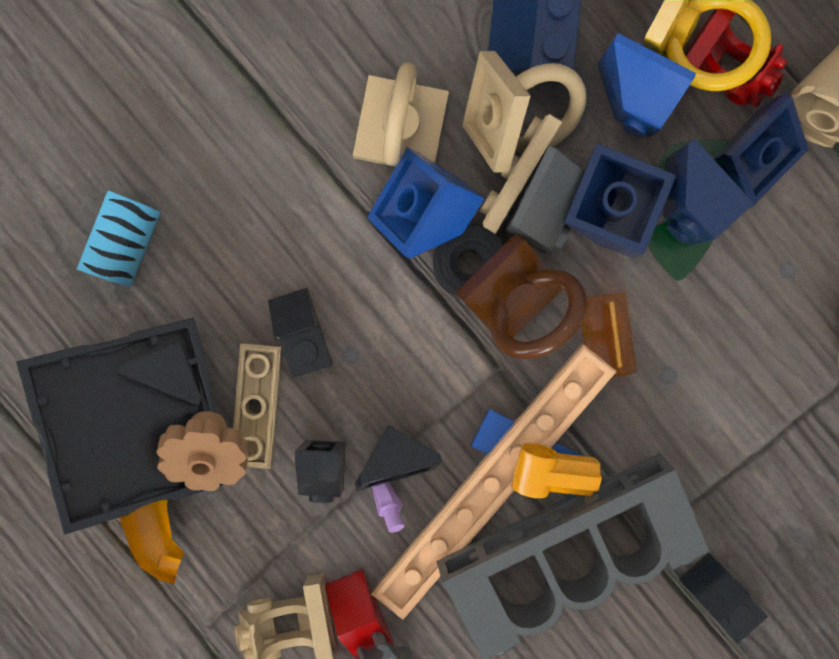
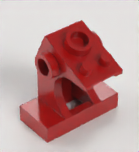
(715, 40)

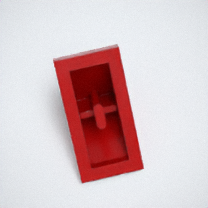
(356, 612)

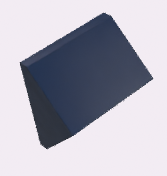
(764, 148)

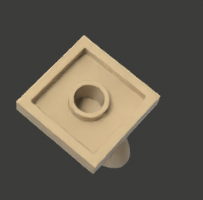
(501, 101)
(398, 117)

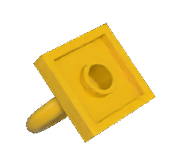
(677, 22)

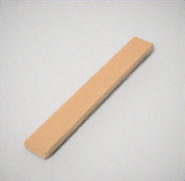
(491, 480)

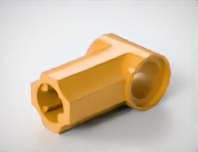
(546, 471)

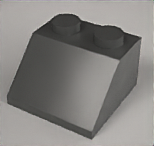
(546, 202)

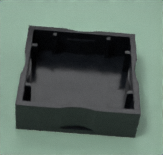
(106, 429)

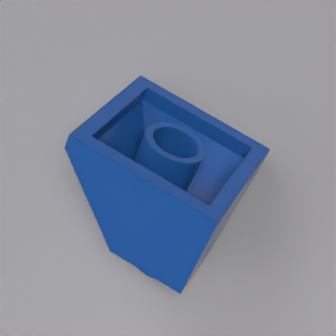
(641, 85)
(423, 205)

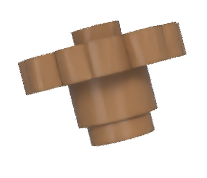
(203, 453)

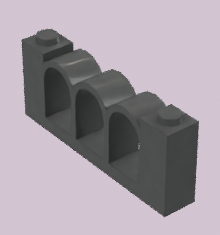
(670, 539)

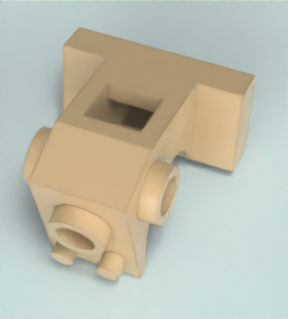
(258, 630)

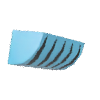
(118, 239)

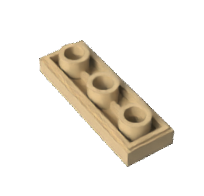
(539, 136)
(260, 380)

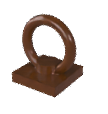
(513, 291)

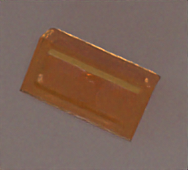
(609, 333)

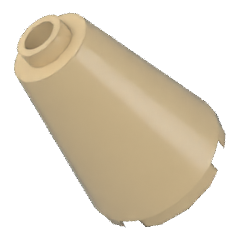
(818, 101)

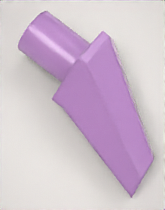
(388, 506)

